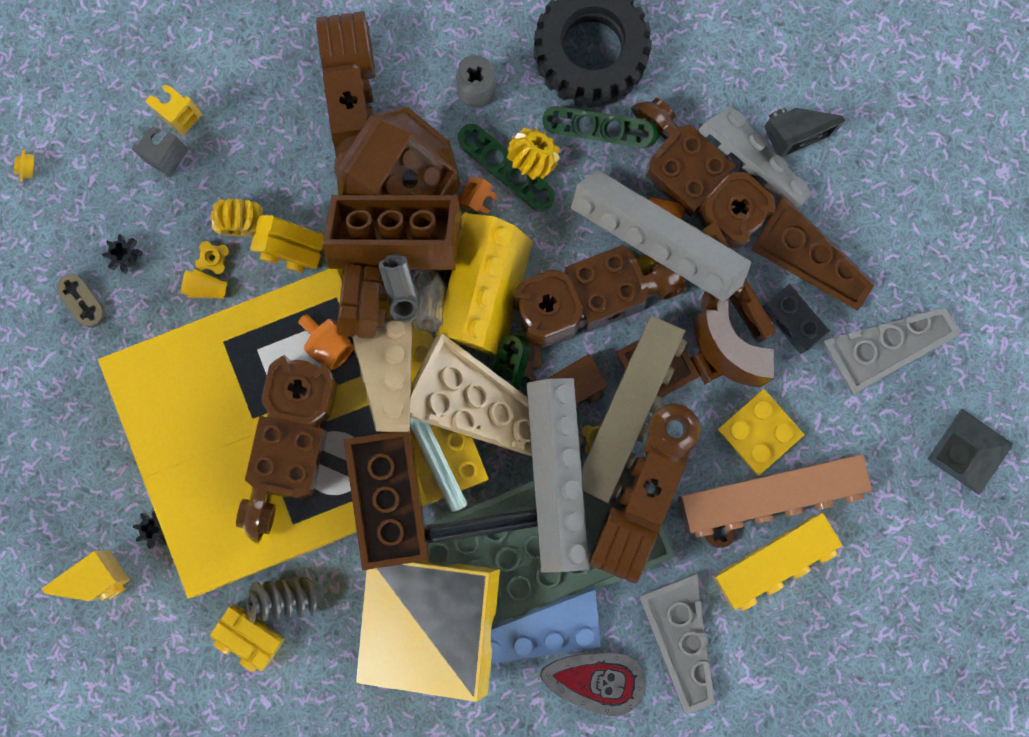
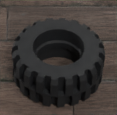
(585, 84)

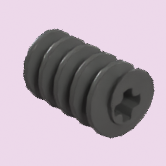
(475, 81)
(281, 596)

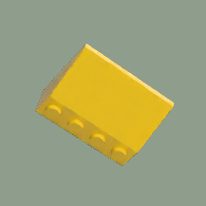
(482, 287)

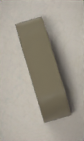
(75, 304)

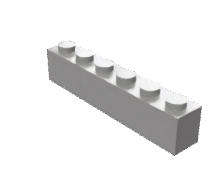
(661, 235)
(557, 475)

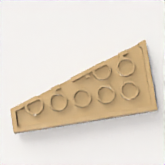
(469, 398)

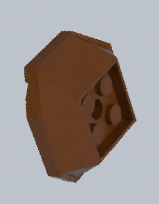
(395, 145)

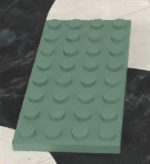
(518, 551)

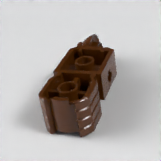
(346, 69)
(701, 177)
(589, 295)
(287, 441)
(631, 533)

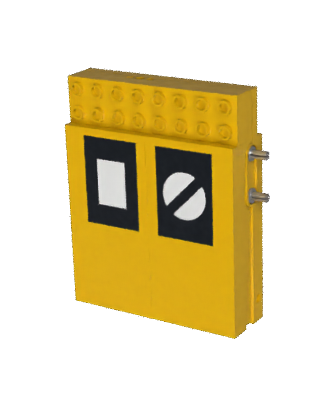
(193, 419)

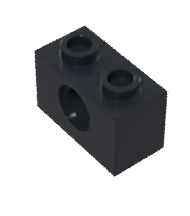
(795, 319)

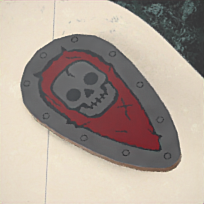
(597, 682)

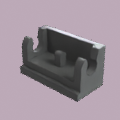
(165, 155)

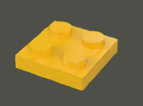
(760, 432)

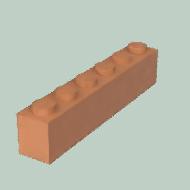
(775, 494)

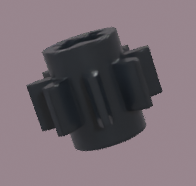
(128, 259)
(147, 535)

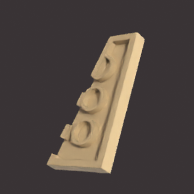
(387, 374)

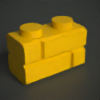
(288, 243)
(250, 641)

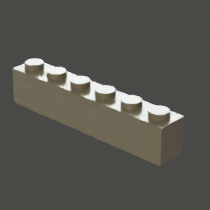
(630, 407)

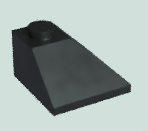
(800, 128)
(970, 451)

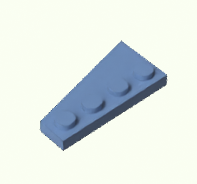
(549, 630)

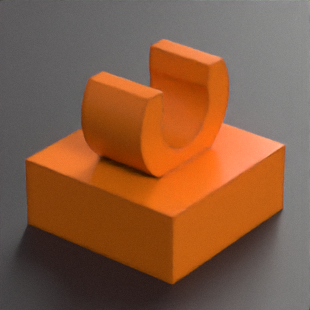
(475, 193)

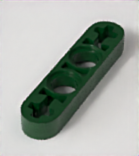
(599, 129)
(503, 170)

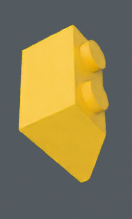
(90, 579)

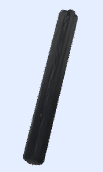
(481, 526)

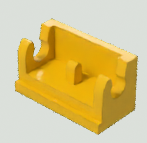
(178, 112)

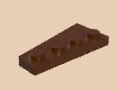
(806, 252)
(745, 299)

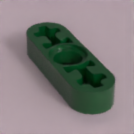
(505, 354)

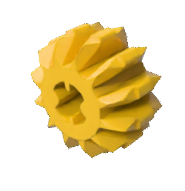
(533, 153)
(235, 217)

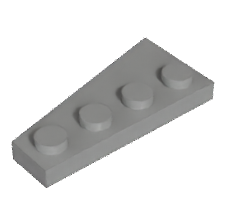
(758, 158)
(880, 350)
(679, 631)

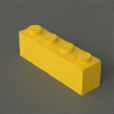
(777, 561)

